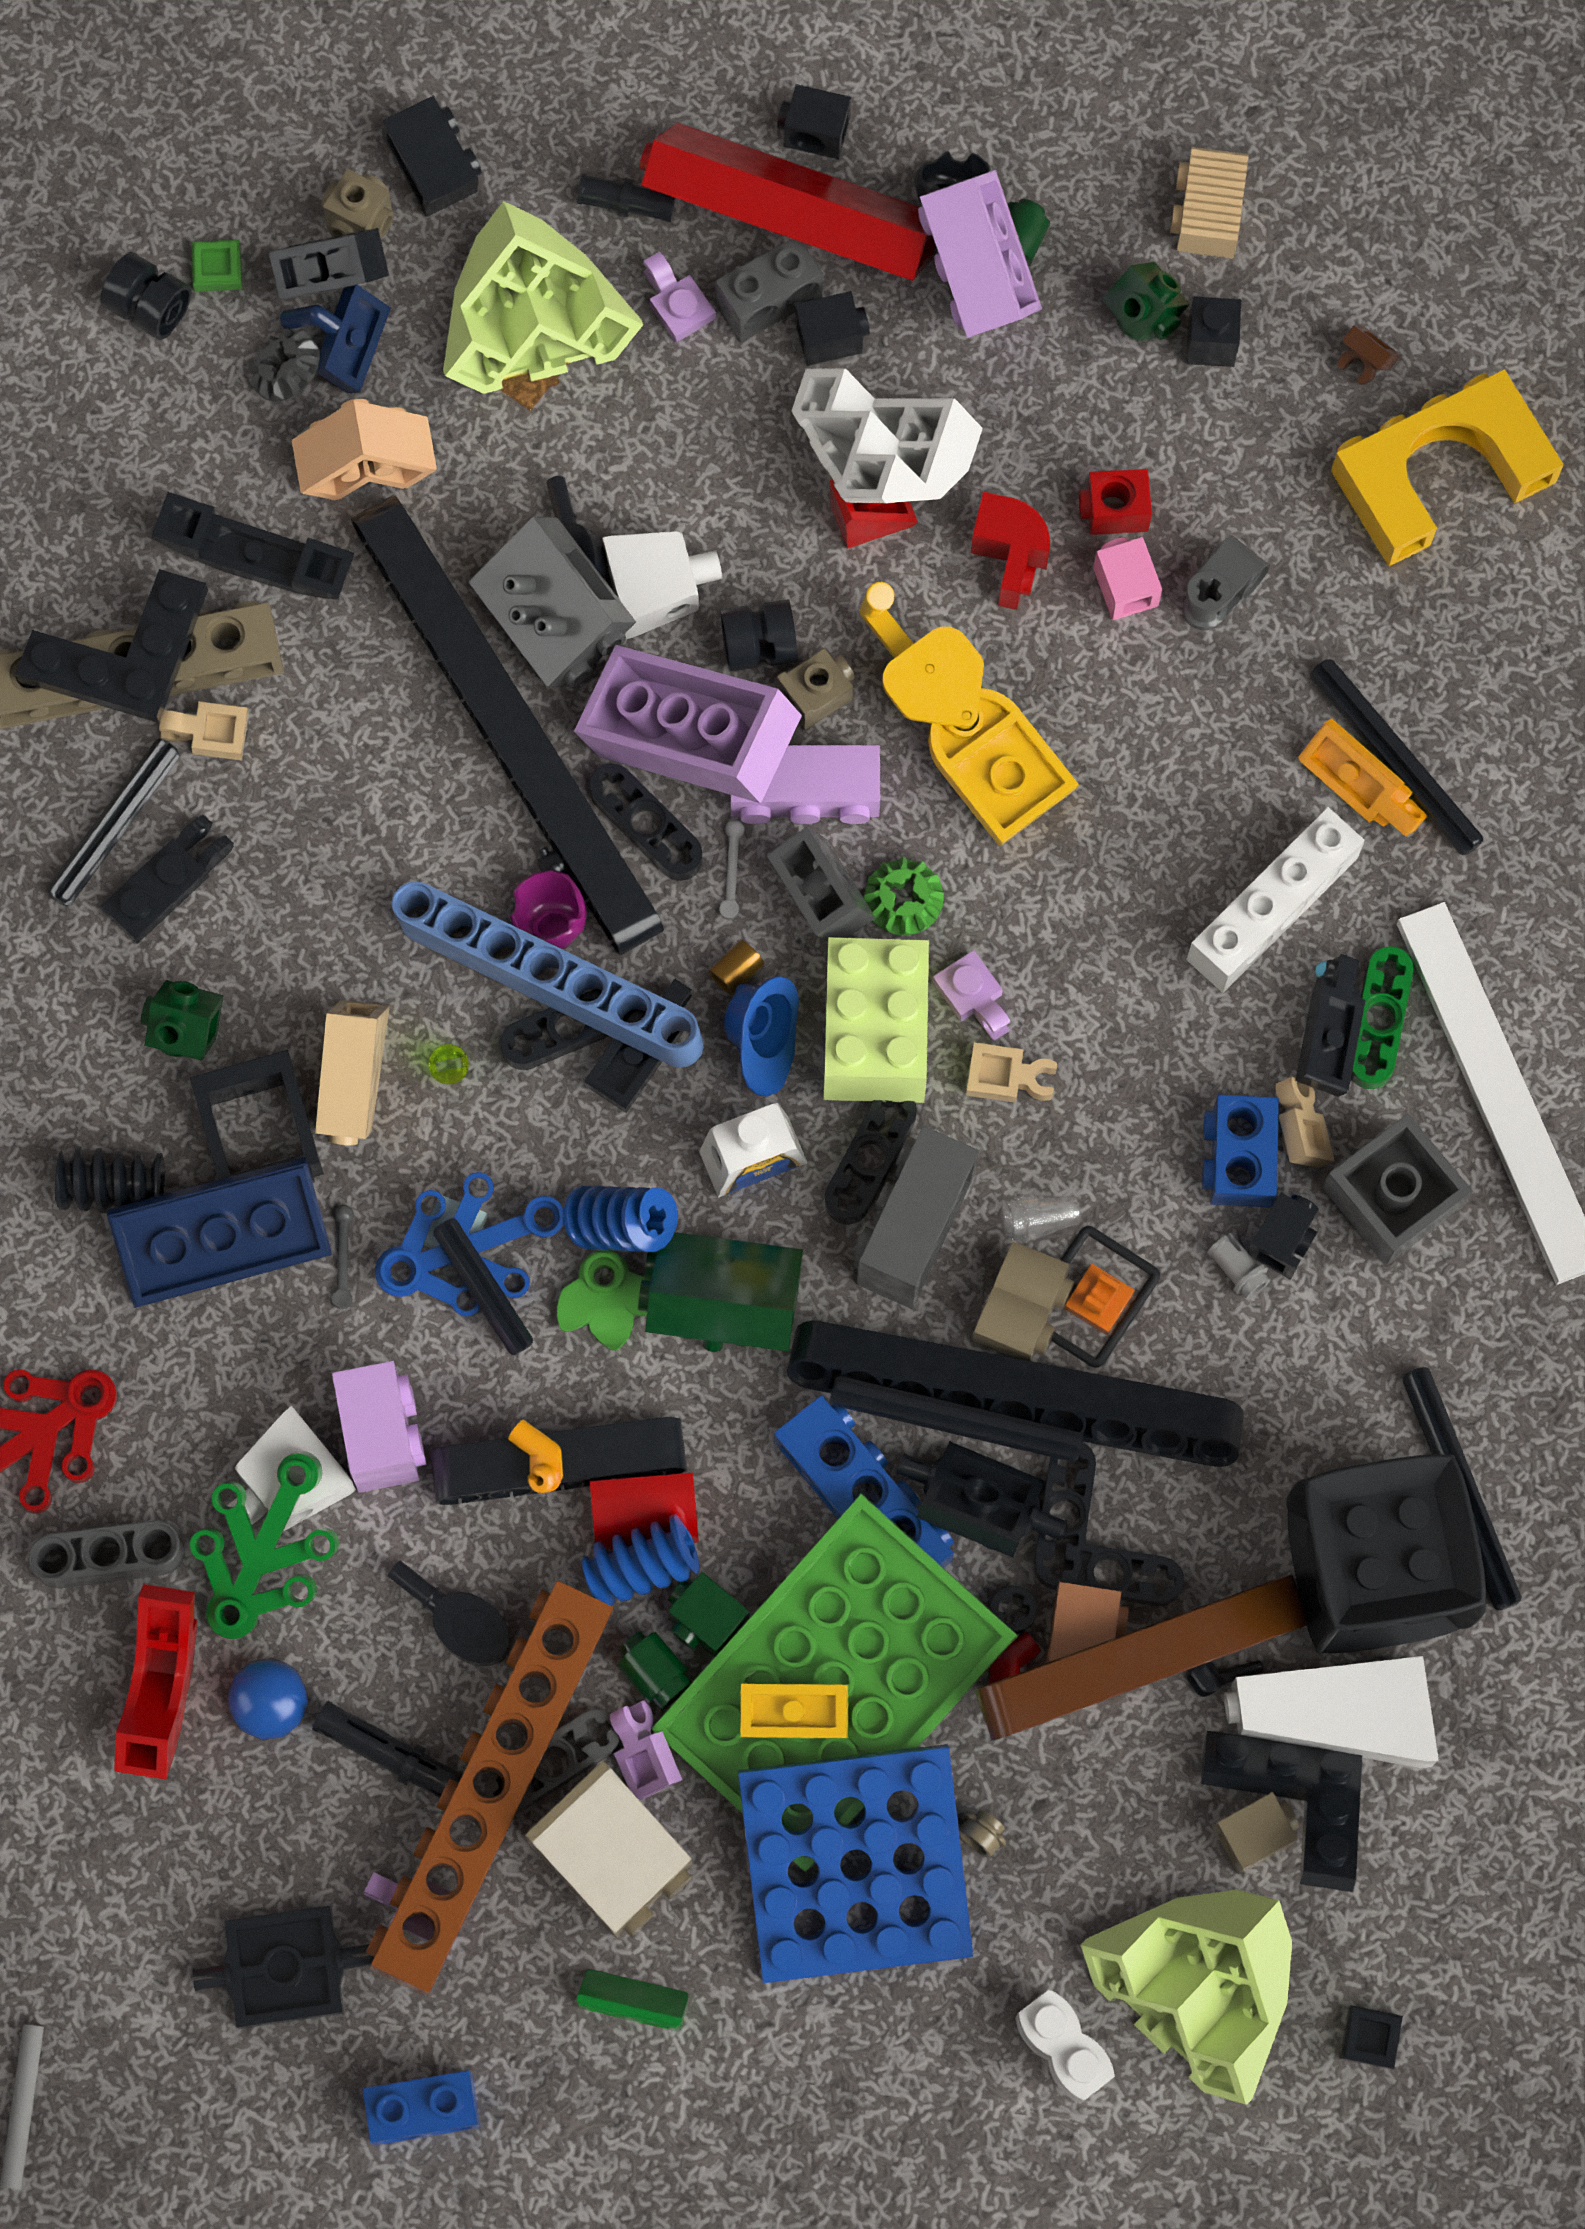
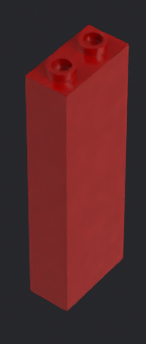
(788, 199)

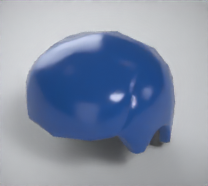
(267, 1698)

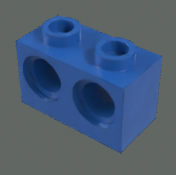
(1253, 1152)
(421, 2108)

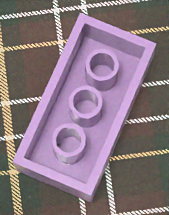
(688, 723)

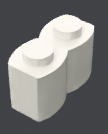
(1073, 2058)

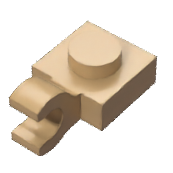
(215, 730)

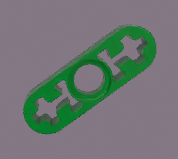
(1400, 986)

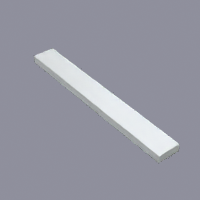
(1498, 1089)

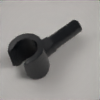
(1207, 1680)

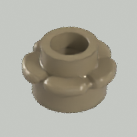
(982, 1833)

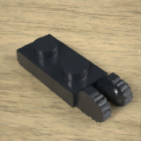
(165, 881)

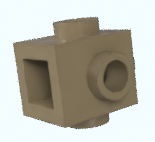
(357, 205)

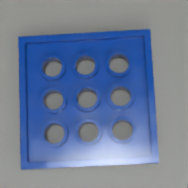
(890, 1939)

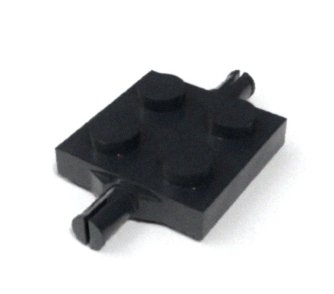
(980, 1499)
(283, 1967)

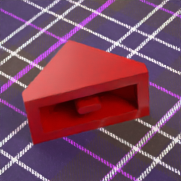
(869, 521)

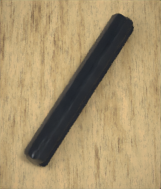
(113, 822)

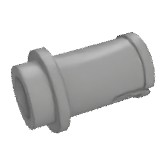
(1239, 1266)

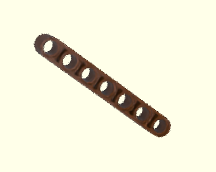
(1141, 1657)

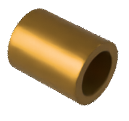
(736, 967)

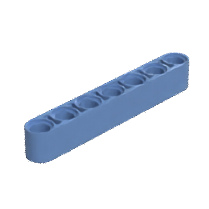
(559, 992)

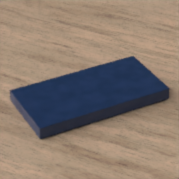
(219, 1232)

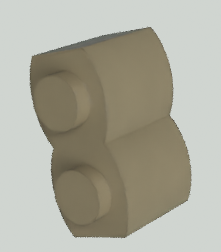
(1022, 1303)

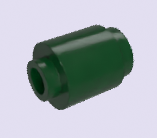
(1030, 226)
(653, 1669)

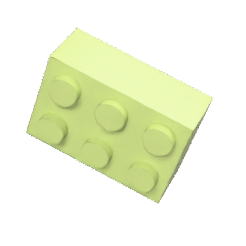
(876, 1020)

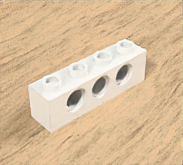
(1275, 900)

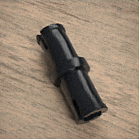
(625, 197)

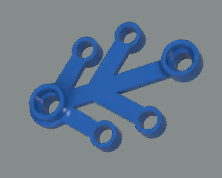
(482, 1240)

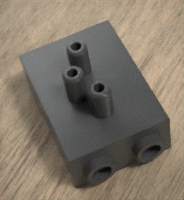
(552, 602)

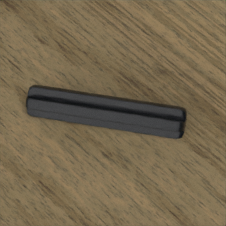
(483, 1286)

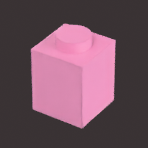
(1127, 577)

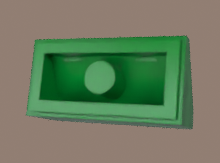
(632, 2000)

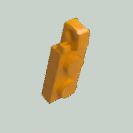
(1361, 779)

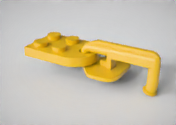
(1002, 763)

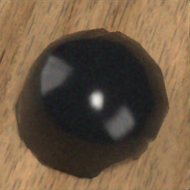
(947, 172)

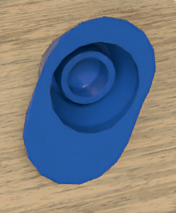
(763, 1030)

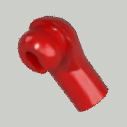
(1014, 1658)

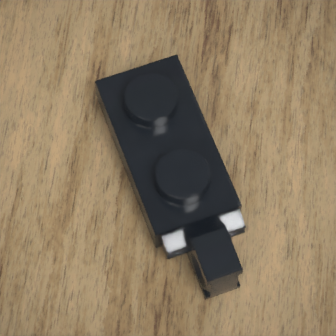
(1332, 1029)
(625, 1070)

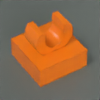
(1099, 1299)

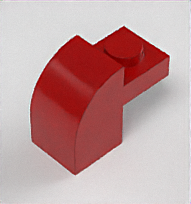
(1012, 533)

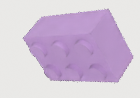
(979, 254)

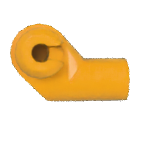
(544, 1457)

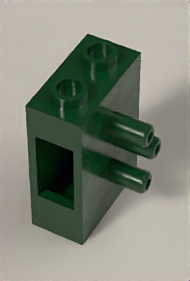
(722, 1291)

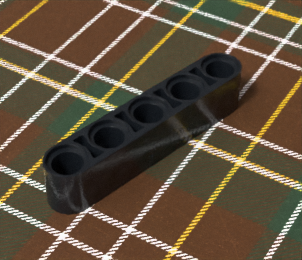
(588, 1454)

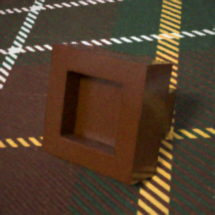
(1369, 349)

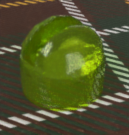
(445, 1053)

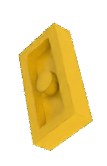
(794, 1710)

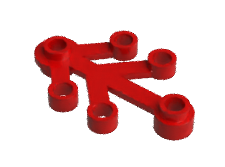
(40, 1431)

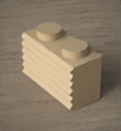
(1211, 202)

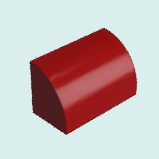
(638, 1501)

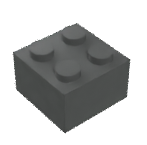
(1397, 1189)

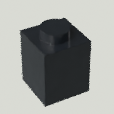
(830, 328)
(1213, 331)

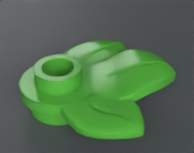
(605, 1308)

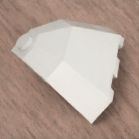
(884, 445)

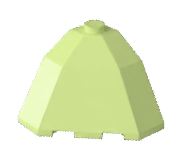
(530, 306)
(1204, 1980)

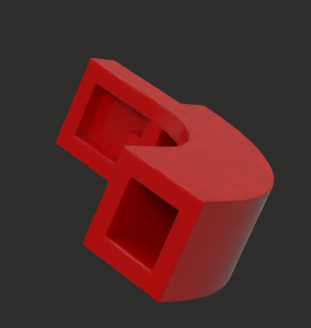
(159, 1682)

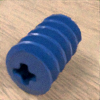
(620, 1218)
(641, 1563)

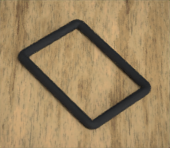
(1133, 1309)

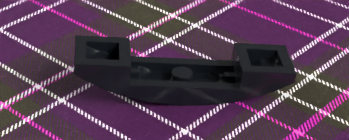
(251, 552)

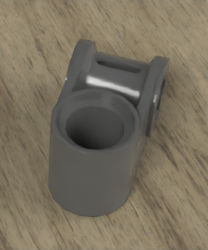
(1226, 580)

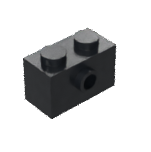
(431, 155)

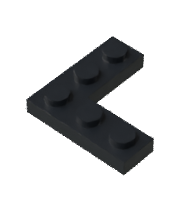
(130, 683)
(1320, 1777)

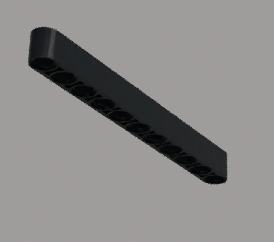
(509, 724)

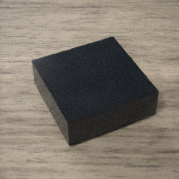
(1371, 2037)

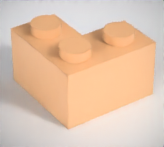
(361, 447)

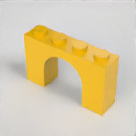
(1483, 415)

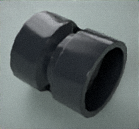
(139, 292)
(759, 635)

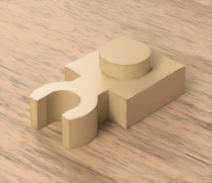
(999, 1073)
(1303, 1130)

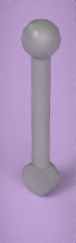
(729, 908)

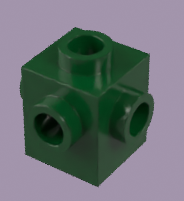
(1146, 302)
(182, 1019)

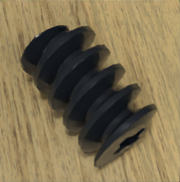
(106, 1181)

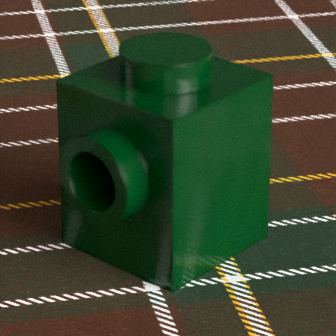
(705, 1614)

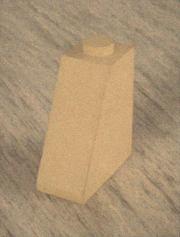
(350, 1070)

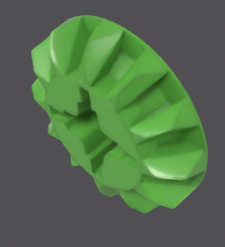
(912, 916)

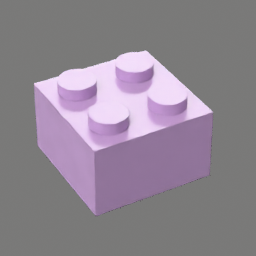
(376, 1427)

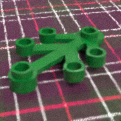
(260, 1552)

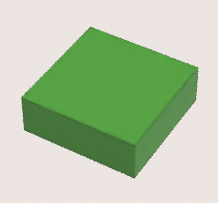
(217, 265)

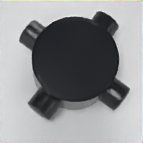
(551, 861)

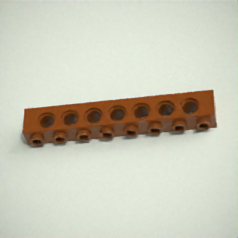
(420, 1964)

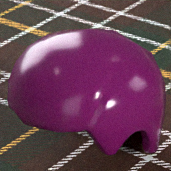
(549, 908)

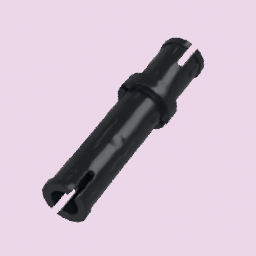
(385, 1750)

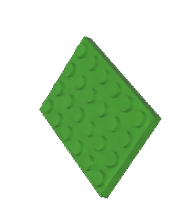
(855, 1614)

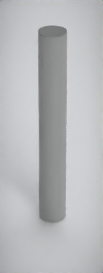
(21, 2107)

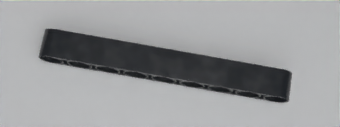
(1098, 1406)

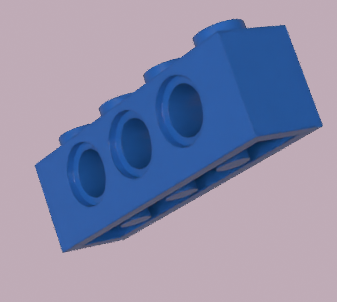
(826, 1424)

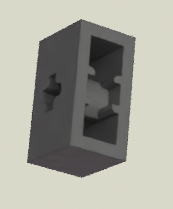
(820, 885)

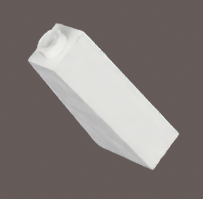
(1349, 1708)

